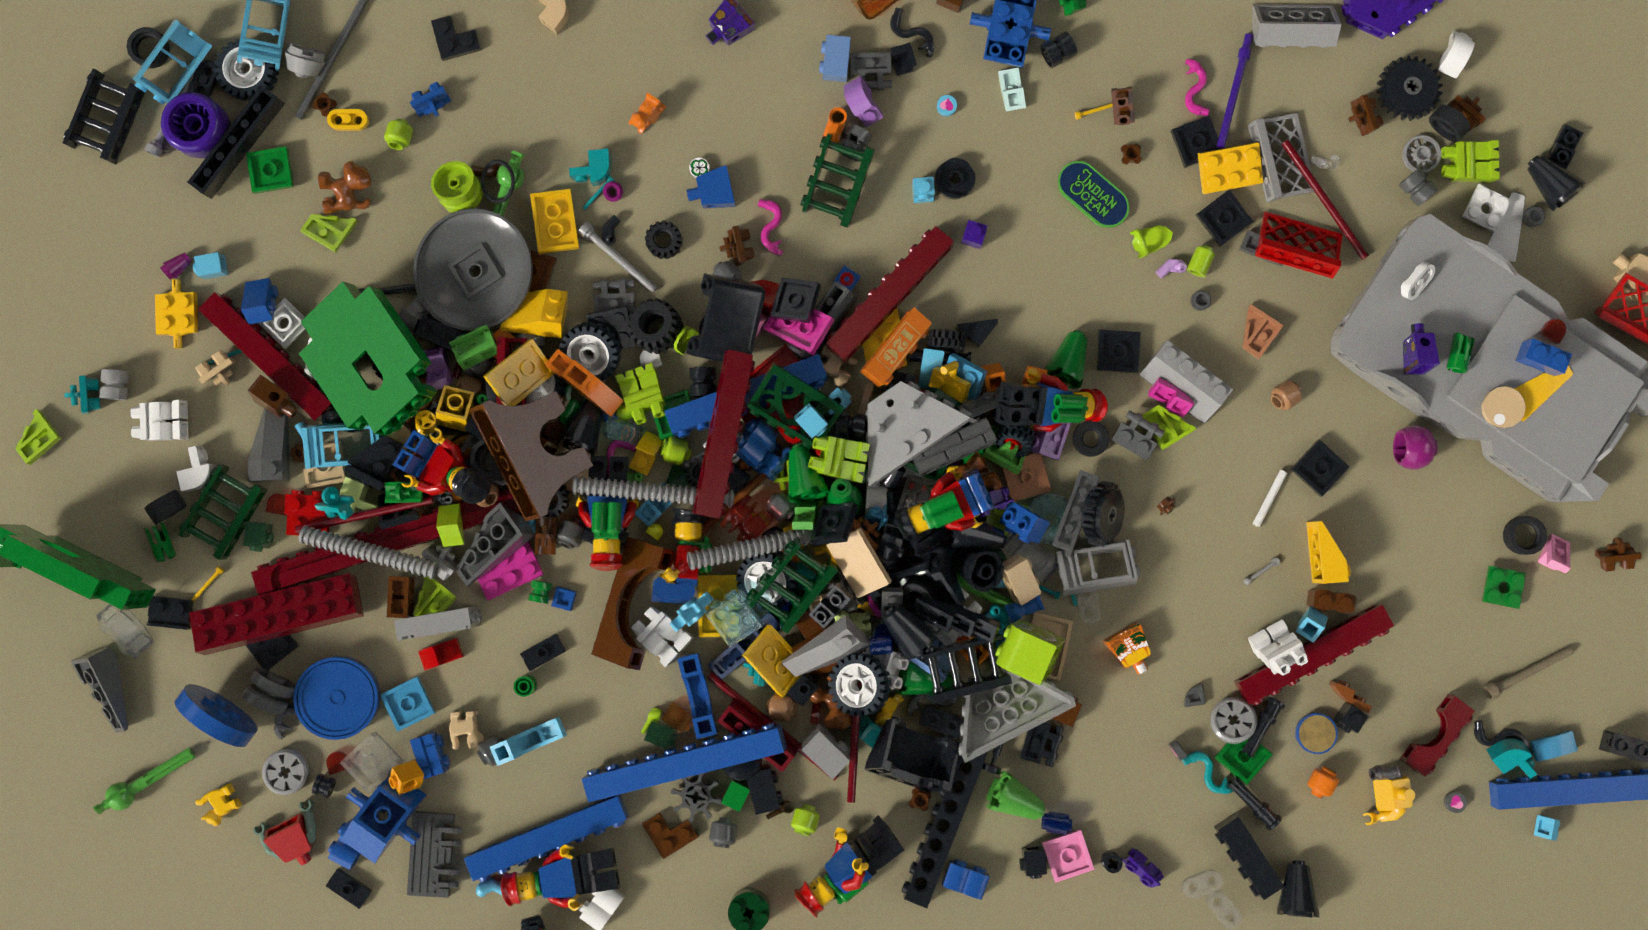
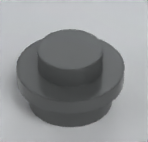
(1200, 300)

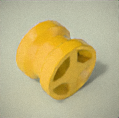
(423, 418)

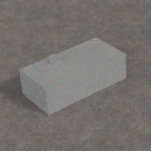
(826, 750)

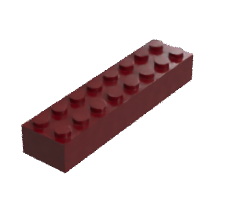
(276, 614)

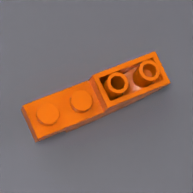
(584, 382)

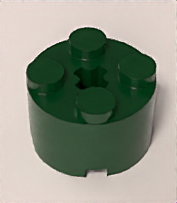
(754, 900)

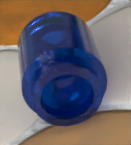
(1056, 823)

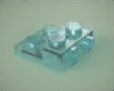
(733, 617)

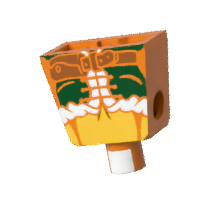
(1129, 647)

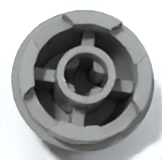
(304, 60)

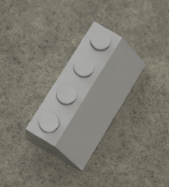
(1295, 25)
(1188, 376)

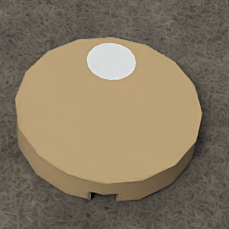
(1503, 407)

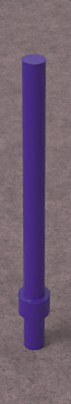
(1243, 55)

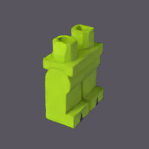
(1471, 161)
(643, 400)
(832, 458)

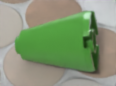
(1013, 798)

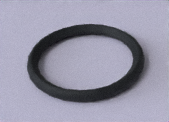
(483, 181)

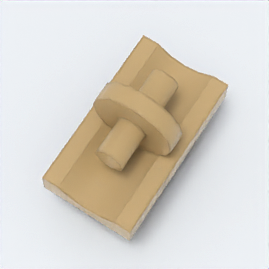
(222, 361)

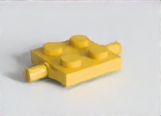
(176, 313)

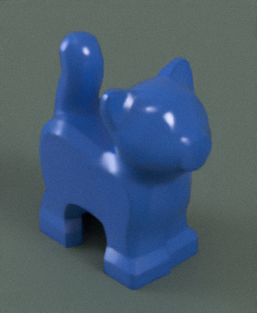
(772, 463)
(1016, 611)

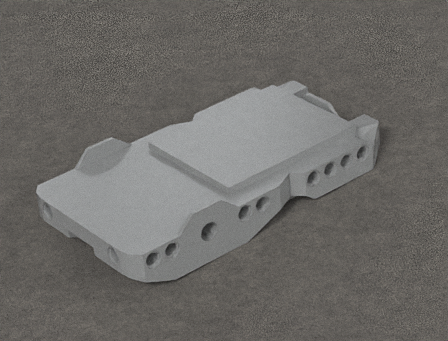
(1488, 300)

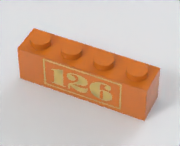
(896, 347)

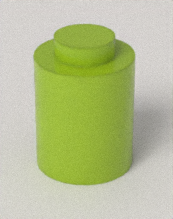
(1201, 261)

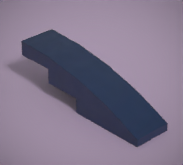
(732, 657)

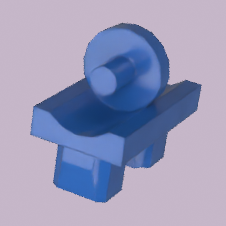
(431, 101)

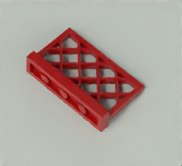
(1298, 256)
(1621, 321)

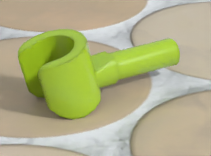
(654, 714)

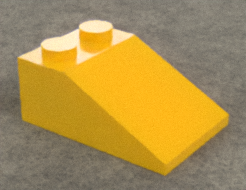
(540, 314)
(1326, 559)

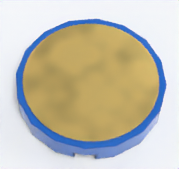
(1316, 733)

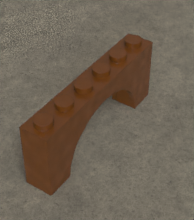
(614, 635)

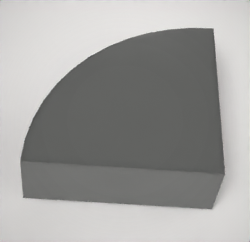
(1195, 696)

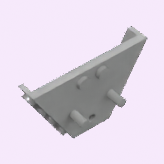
(906, 428)
(1007, 712)

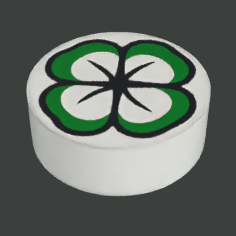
(698, 167)

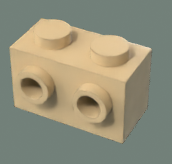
(1020, 580)

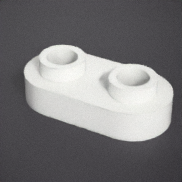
(1418, 280)

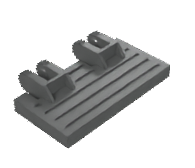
(431, 853)

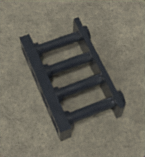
(118, 131)
(959, 688)

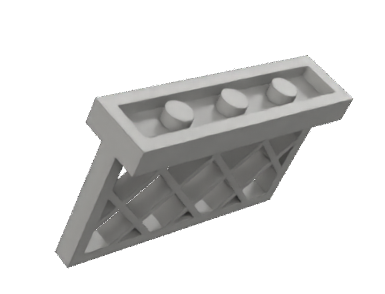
(1271, 176)

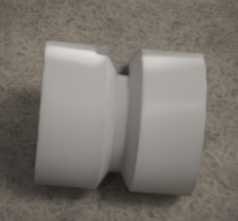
(114, 384)

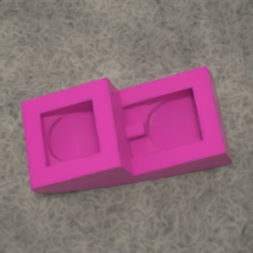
(1174, 398)

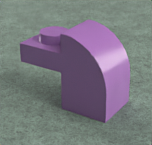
(861, 103)
(439, 371)

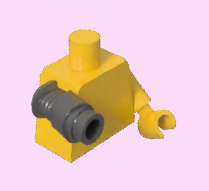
(1391, 792)

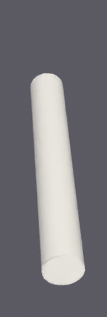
(1269, 498)

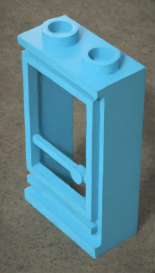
(186, 40)
(260, 50)
(314, 444)

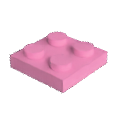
(1067, 855)

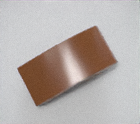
(1346, 694)

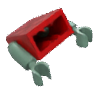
(291, 837)

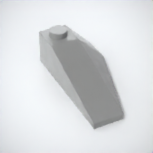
(828, 647)

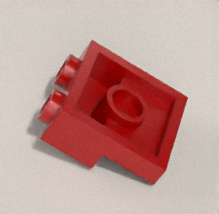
(302, 510)

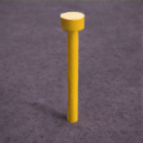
(1078, 114)
(219, 570)

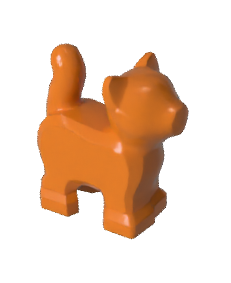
(647, 113)

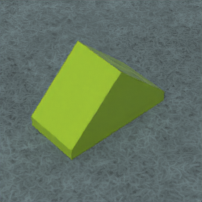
(450, 525)

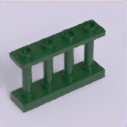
(851, 195)
(233, 529)
(800, 602)

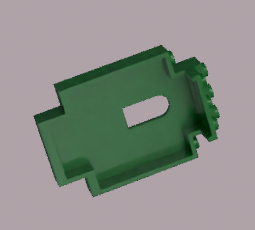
(341, 333)
(72, 567)

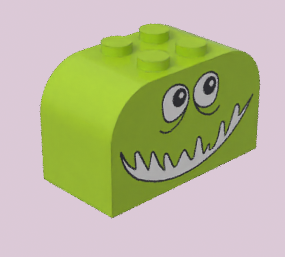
(1029, 651)

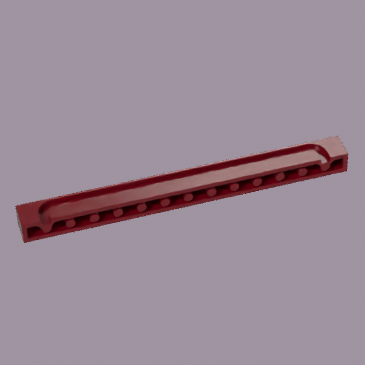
(400, 537)

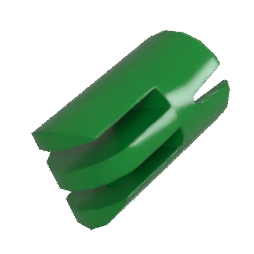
(1460, 353)
(157, 549)

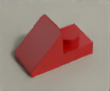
(440, 654)

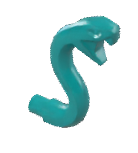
(1201, 756)

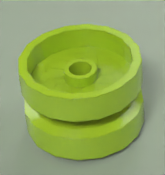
(456, 186)

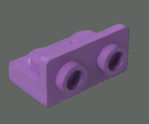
(1050, 443)

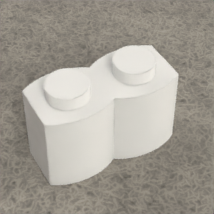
(601, 908)

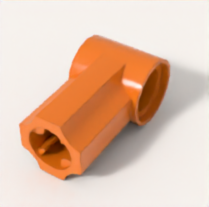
(834, 127)

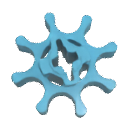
(691, 611)

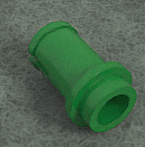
(570, 410)

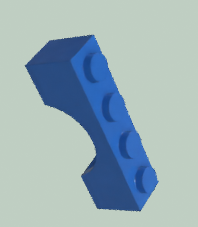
(698, 694)

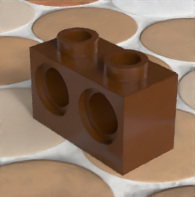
(400, 596)

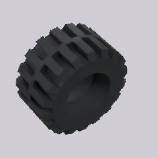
(645, 315)

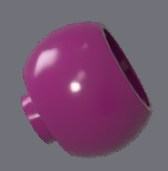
(1414, 447)

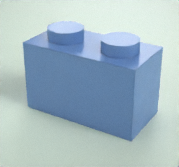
(836, 58)

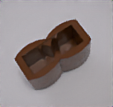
(1332, 601)

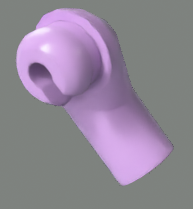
(1171, 265)

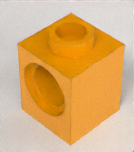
(406, 777)

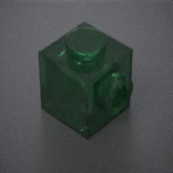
(258, 536)

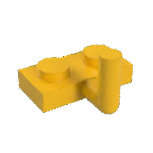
(947, 381)

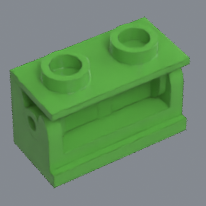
(474, 347)

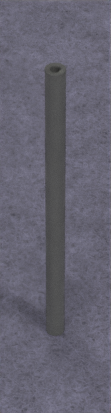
(331, 59)

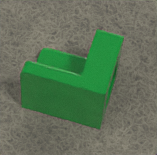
(735, 795)

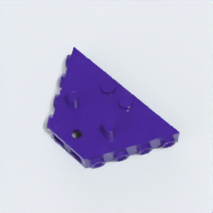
(1391, 14)

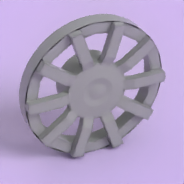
(1421, 153)

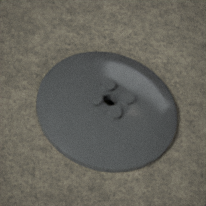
(446, 263)

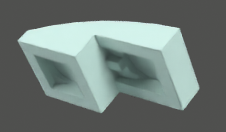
(1011, 89)

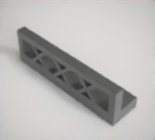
(1071, 521)

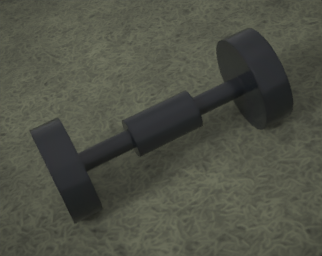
(990, 767)

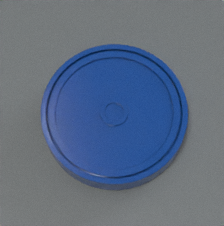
(336, 697)
(215, 715)

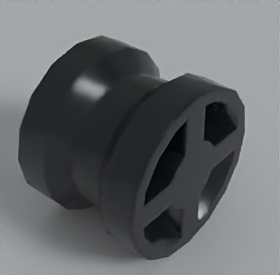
(323, 786)

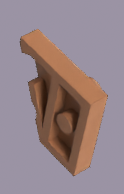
(1259, 331)

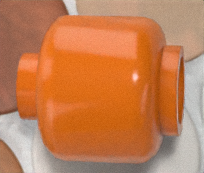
(1323, 782)

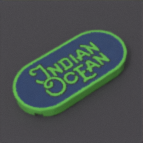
(1093, 194)

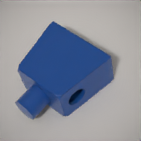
(713, 189)

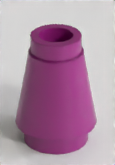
(175, 266)

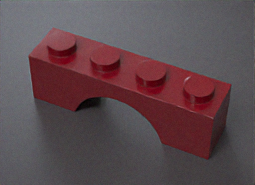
(1453, 716)

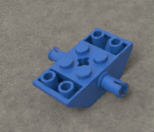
(1007, 44)
(368, 833)

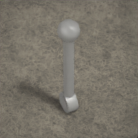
(1274, 562)

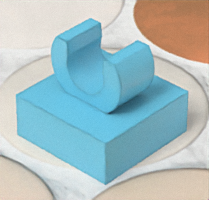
(1546, 827)

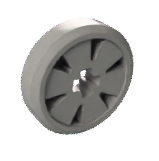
(1233, 733)
(275, 765)

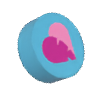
(946, 105)

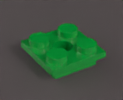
(1515, 584)

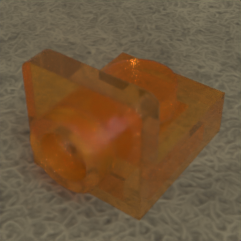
(678, 717)

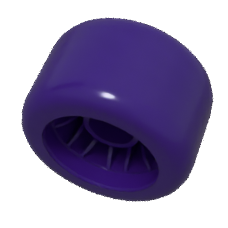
(184, 116)

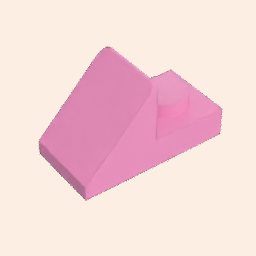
(1556, 554)

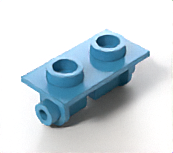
(876, 514)

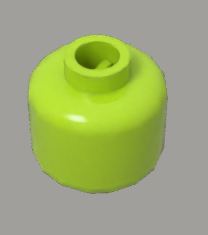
(398, 134)
(675, 450)
(805, 820)

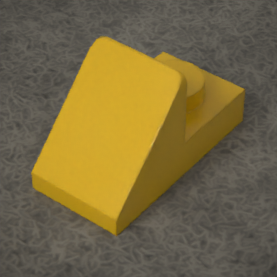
(646, 453)

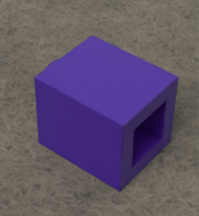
(974, 234)

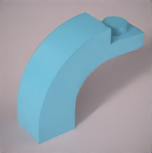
(528, 740)

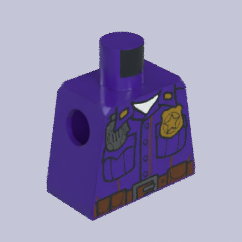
(729, 23)
(1419, 351)

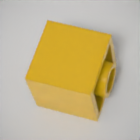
(454, 408)

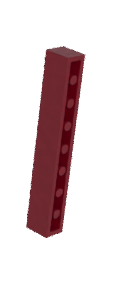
(890, 294)
(268, 357)
(722, 434)
(1328, 646)

